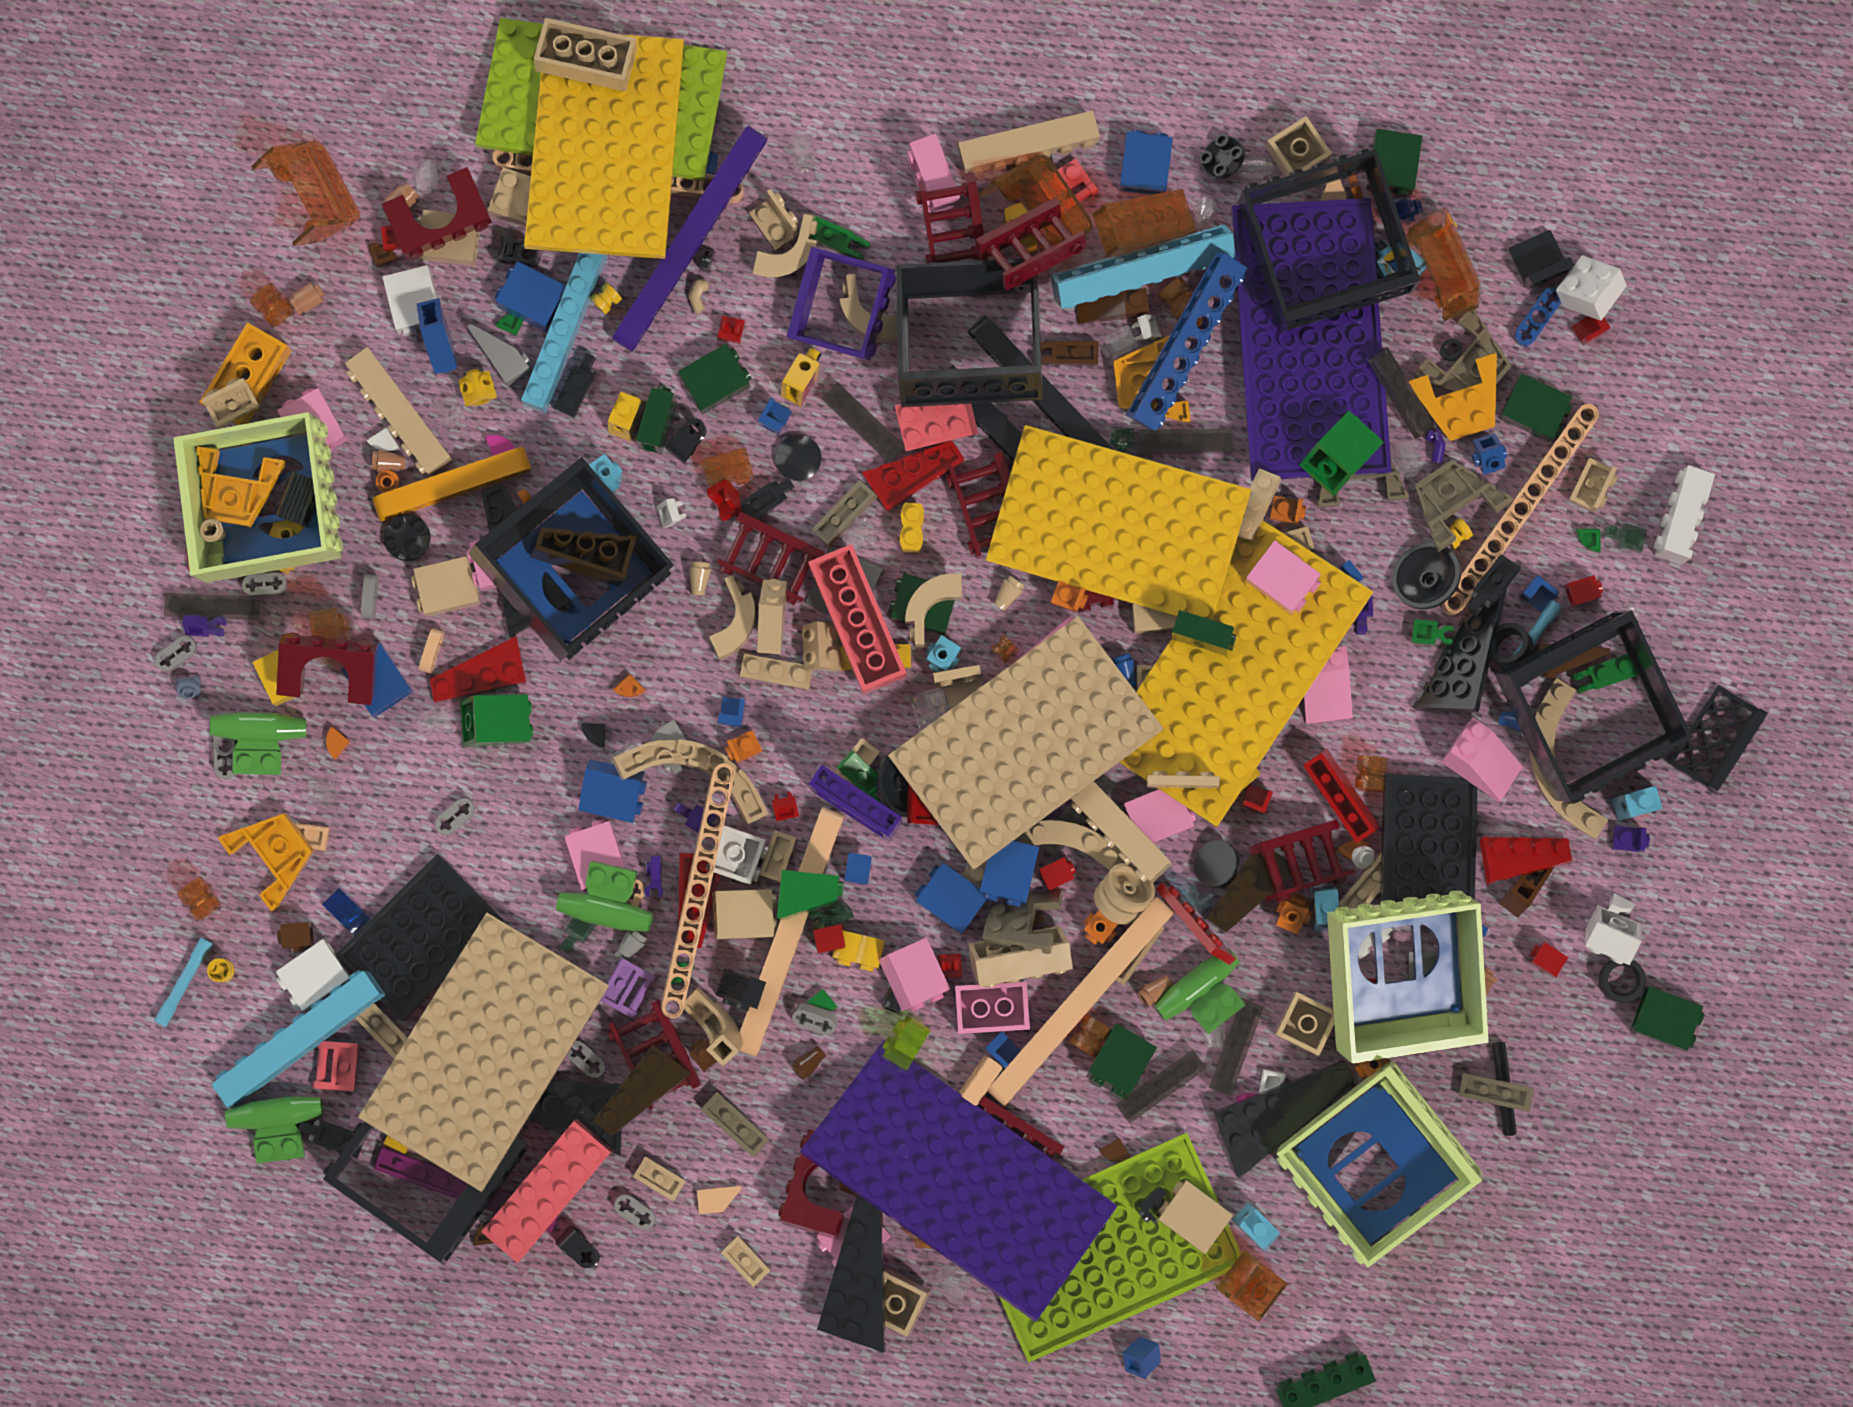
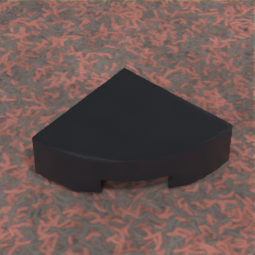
(706, 261)
(595, 733)

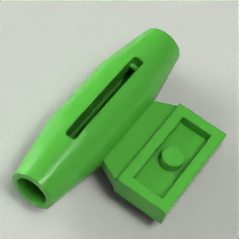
(257, 739)
(606, 900)
(1203, 993)
(276, 1126)

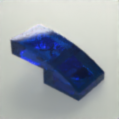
(346, 911)

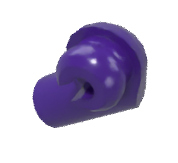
(1439, 444)

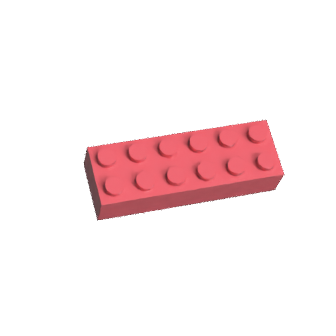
(857, 619)
(547, 1190)

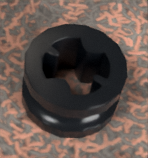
(1448, 343)

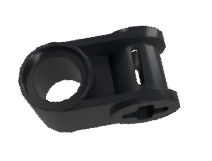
(513, 250)
(684, 443)
(574, 1246)

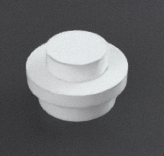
(1363, 857)

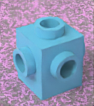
(608, 472)
(946, 647)

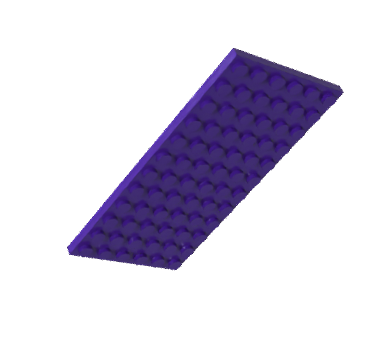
(1317, 372)
(959, 1181)

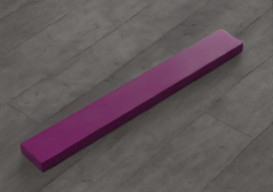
(432, 1177)

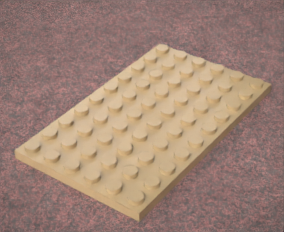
(1025, 742)
(483, 1052)

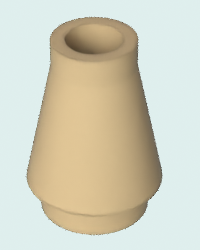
(208, 530)
(699, 576)
(1009, 591)

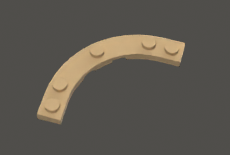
(1548, 717)
(699, 757)
(1061, 833)

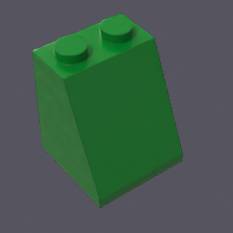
(1341, 453)
(495, 720)
(806, 892)

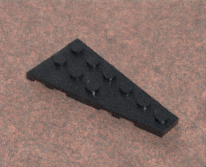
(497, 508)
(1464, 664)
(571, 1101)
(1267, 1119)
(857, 1287)

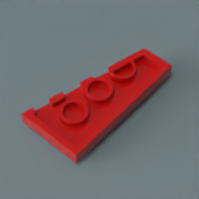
(905, 477)
(485, 672)
(1516, 856)
(697, 890)
(1195, 924)

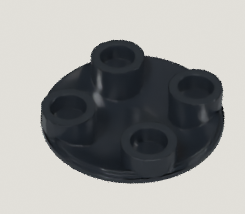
(1223, 157)
(798, 457)
(407, 537)

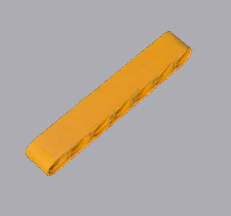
(453, 482)

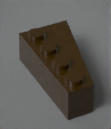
(587, 553)
(1246, 891)
(645, 1085)

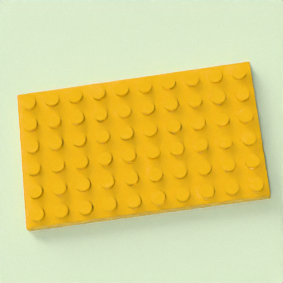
(607, 159)
(1118, 524)

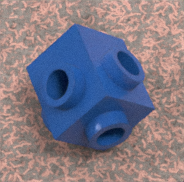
(1489, 454)

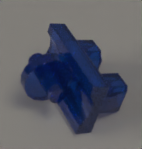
(1408, 209)

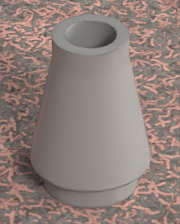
(631, 943)

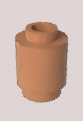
(406, 190)
(307, 298)

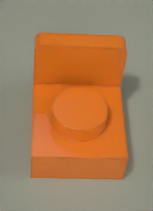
(1287, 510)
(1069, 597)
(743, 747)

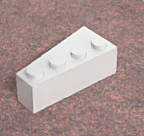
(1684, 515)

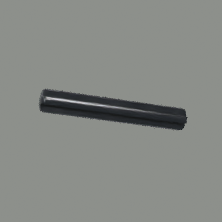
(1503, 1074)

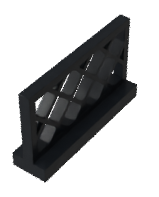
(1735, 750)

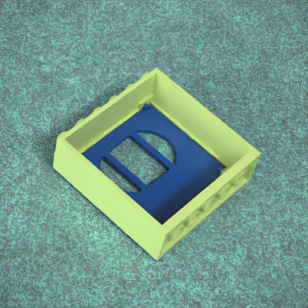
(249, 548)
(1417, 1012)
(1417, 1160)

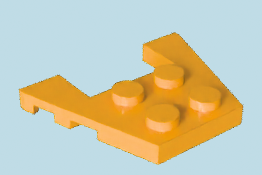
(1131, 373)
(1465, 409)
(234, 498)
(281, 849)

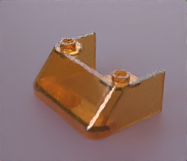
(1038, 183)
(317, 185)
(1448, 263)

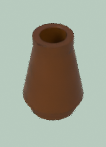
(808, 1062)

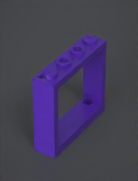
(807, 293)
(855, 803)

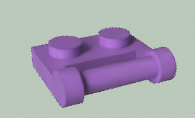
(622, 982)

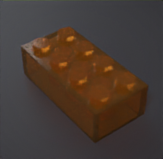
(1143, 221)

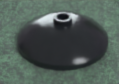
(1419, 567)
(889, 792)

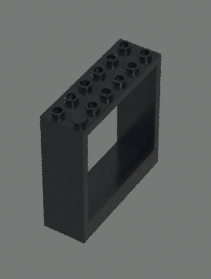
(1353, 298)
(971, 384)
(1520, 673)
(458, 1219)

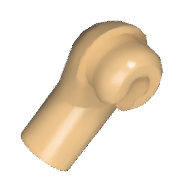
(695, 293)

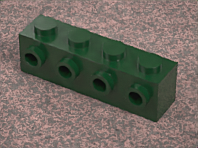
(1327, 1383)

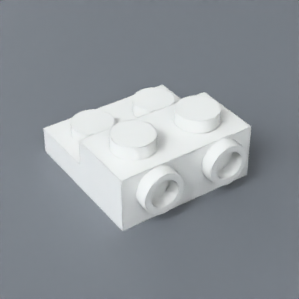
(739, 855)

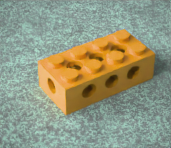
(241, 360)

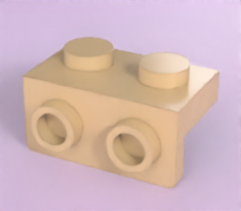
(230, 402)
(1592, 485)
(821, 647)

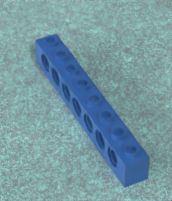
(1140, 409)

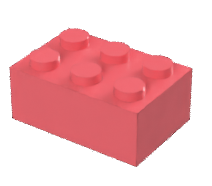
(935, 424)

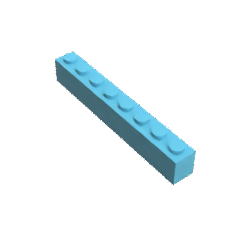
(1141, 267)
(563, 331)
(298, 1039)

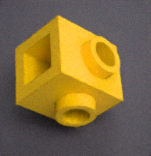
(477, 388)

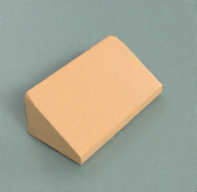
(980, 1080)

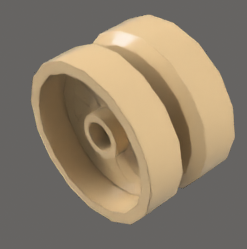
(1123, 894)

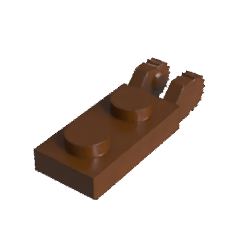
(1071, 353)

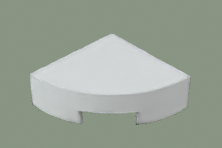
(383, 441)
(1620, 904)
(1270, 1080)

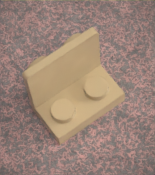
(774, 221)
(958, 683)

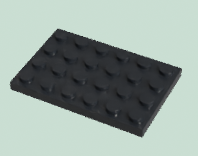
(1428, 836)
(417, 936)

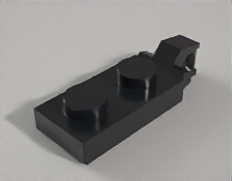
(576, 387)
(766, 499)
(1493, 584)
(328, 1135)

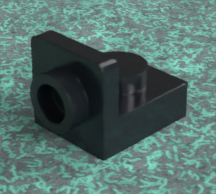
(1153, 1201)

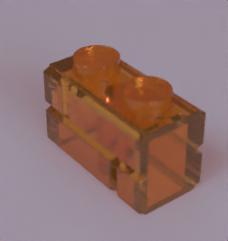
(730, 465)

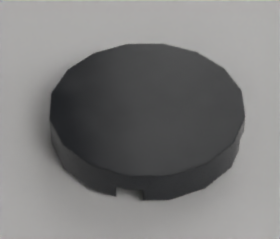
(1216, 864)

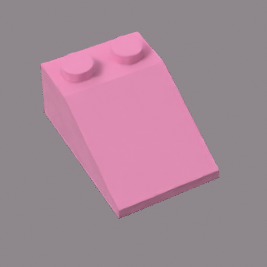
(1331, 692)
(1483, 760)

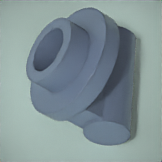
(188, 687)

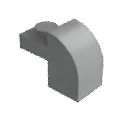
(670, 732)

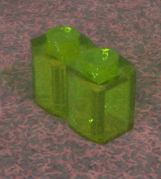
(906, 1042)

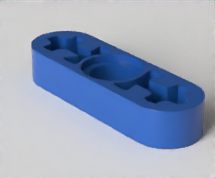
(1523, 326)

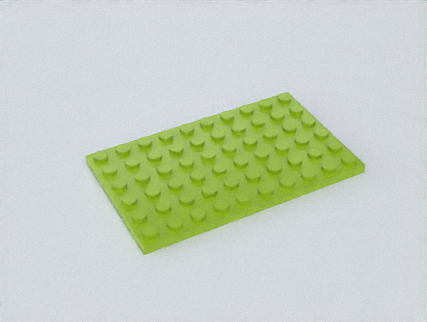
(513, 94)
(1130, 1260)

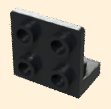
(1539, 260)

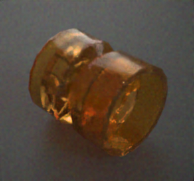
(1176, 295)
(269, 302)
(1371, 773)
(197, 897)
(1090, 1036)

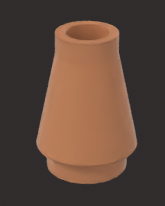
(385, 460)
(1154, 991)

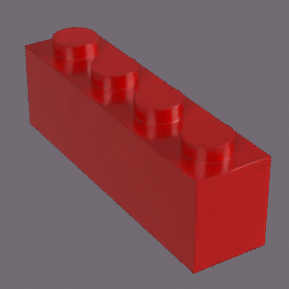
(1341, 796)

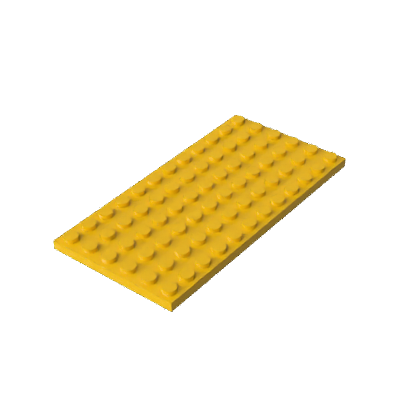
(1231, 708)

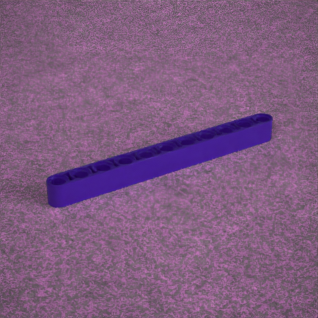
(690, 238)

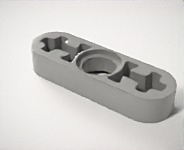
(220, 762)

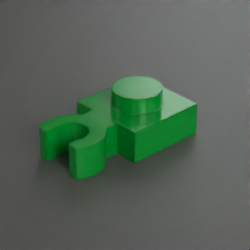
(1427, 633)

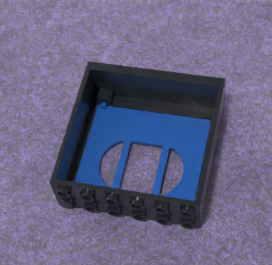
(521, 576)

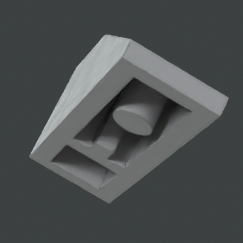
(505, 358)

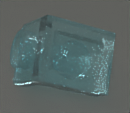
(1190, 895)

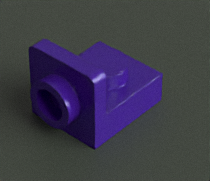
(1630, 839)

